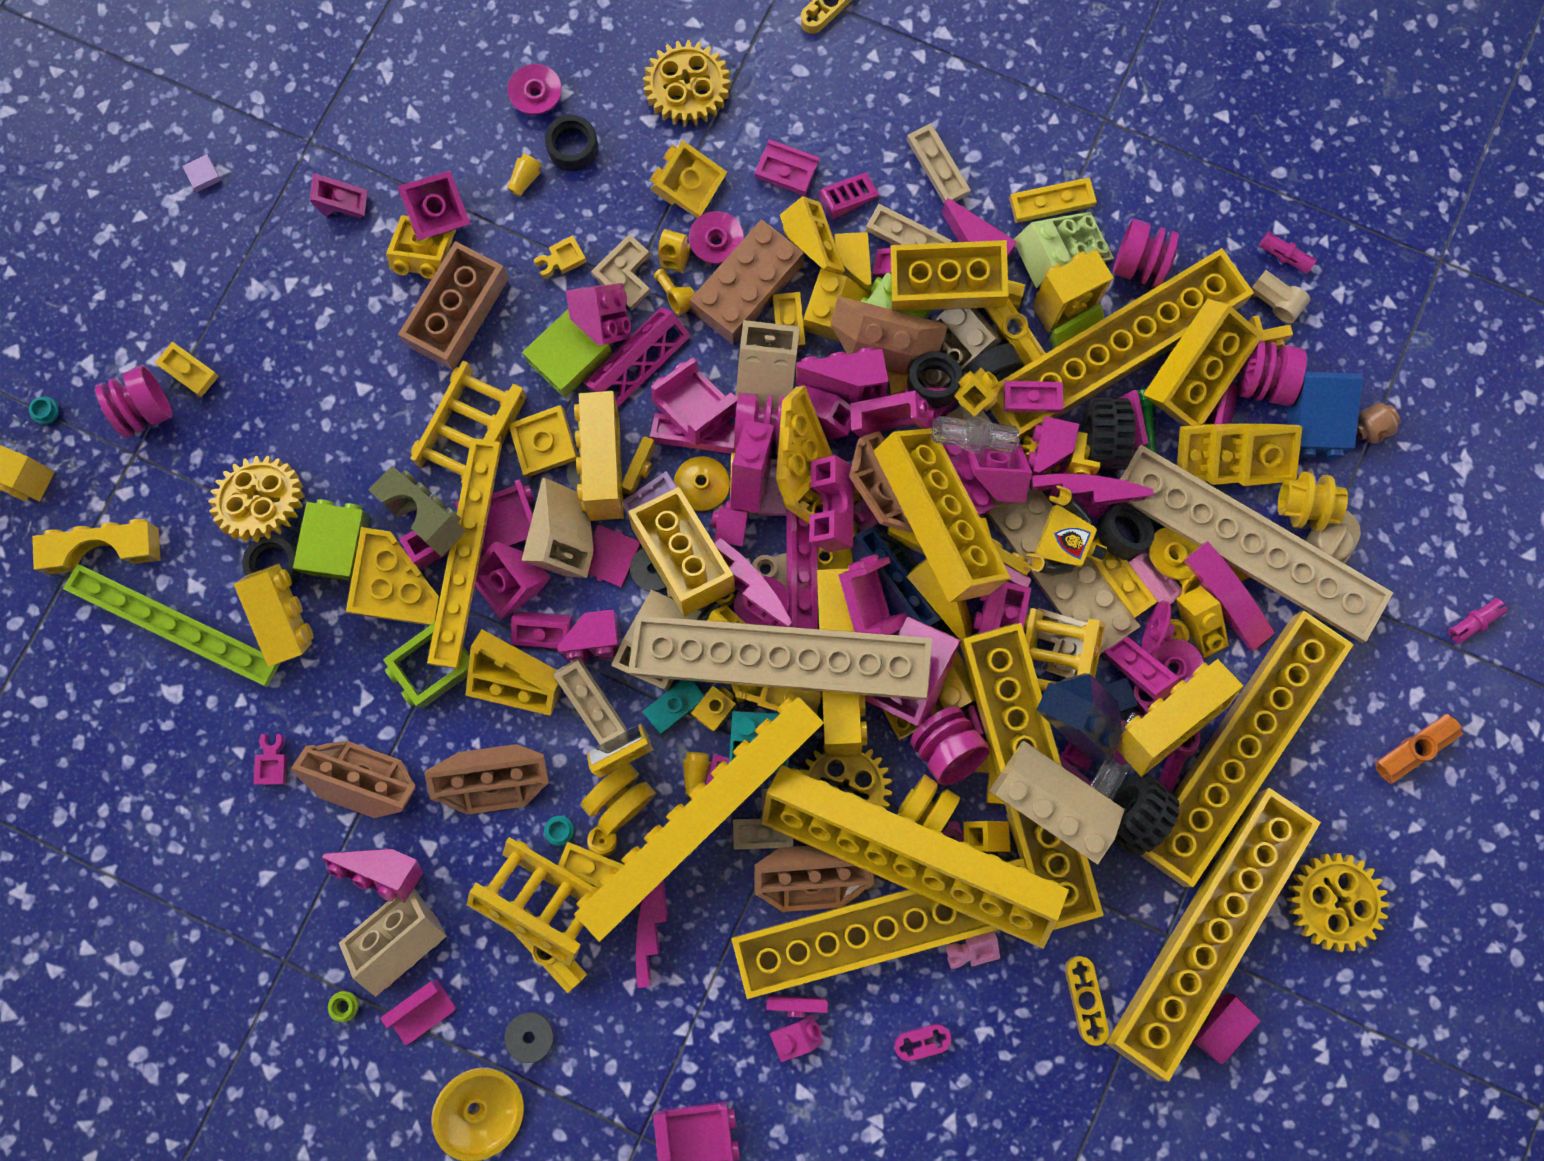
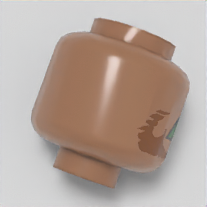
(1377, 423)

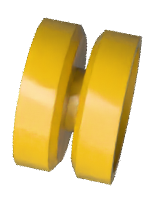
(615, 795)
(921, 808)

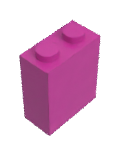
(751, 466)

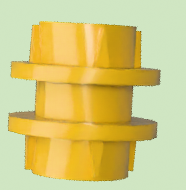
(1312, 501)

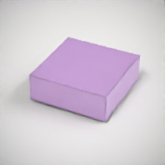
(201, 173)

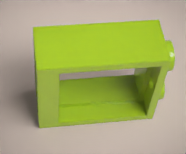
(436, 690)

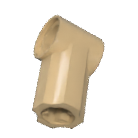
(1285, 300)

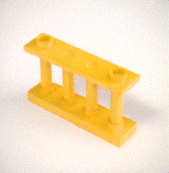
(497, 425)
(1089, 634)
(512, 915)

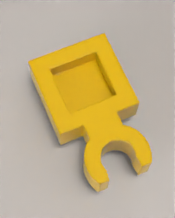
(564, 255)

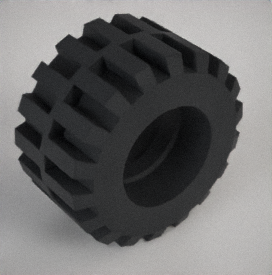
(1110, 432)
(1147, 814)

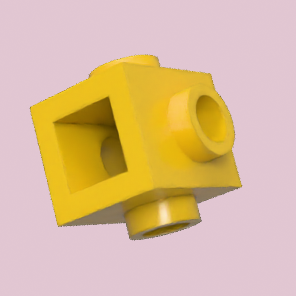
(977, 399)

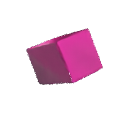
(1226, 1028)

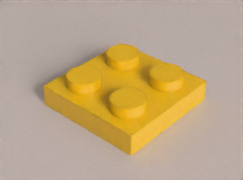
(543, 441)

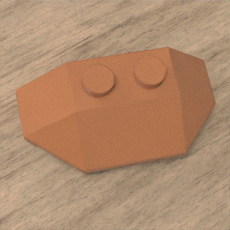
(896, 333)
(874, 486)
(355, 778)
(488, 779)
(808, 879)

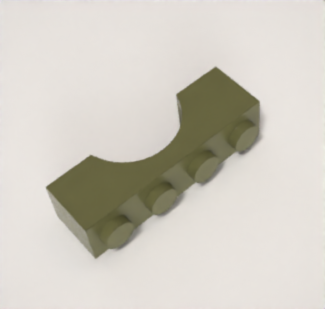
(432, 523)

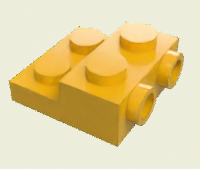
(687, 178)
(422, 256)

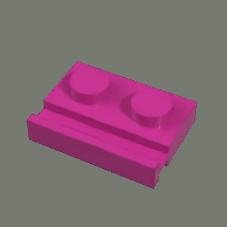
(786, 167)

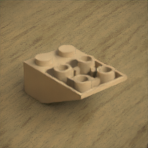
(964, 340)
(767, 360)
(559, 532)
(654, 606)

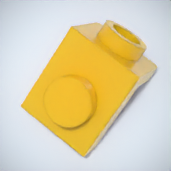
(1276, 335)

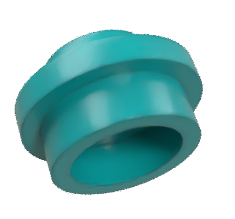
(43, 410)
(559, 830)

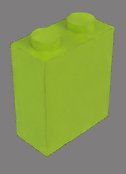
(565, 355)
(329, 539)

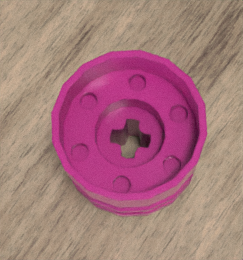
(1146, 253)
(1273, 372)
(130, 403)
(749, 409)
(950, 746)

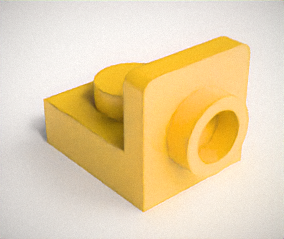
(1078, 461)

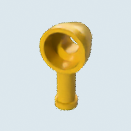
(677, 297)

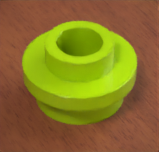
(334, 1006)

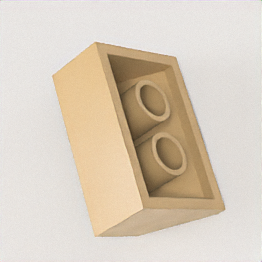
(391, 942)

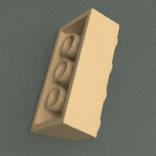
(1059, 802)

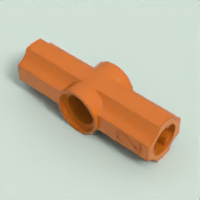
(1432, 739)

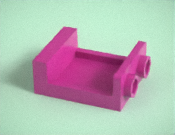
(693, 402)
(891, 413)
(508, 516)
(866, 598)
(696, 1133)

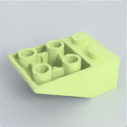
(1057, 242)

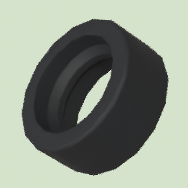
(563, 125)
(937, 361)
(999, 361)
(1114, 541)
(255, 550)

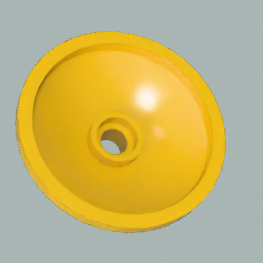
(489, 1126)

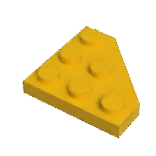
(799, 444)
(388, 582)

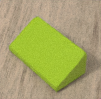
(1076, 325)

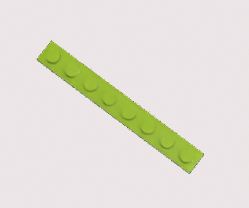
(170, 624)

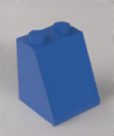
(1328, 413)

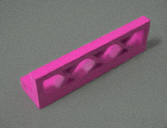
(635, 348)

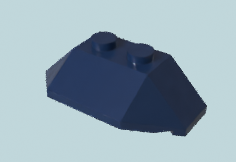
(898, 590)
(1084, 715)

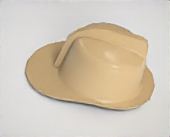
(1337, 539)

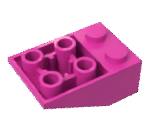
(849, 376)
(943, 653)

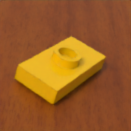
(639, 466)

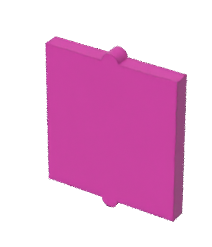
(612, 555)

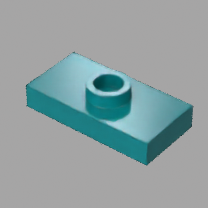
(673, 705)

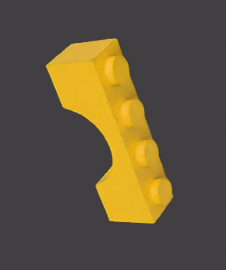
(61, 551)

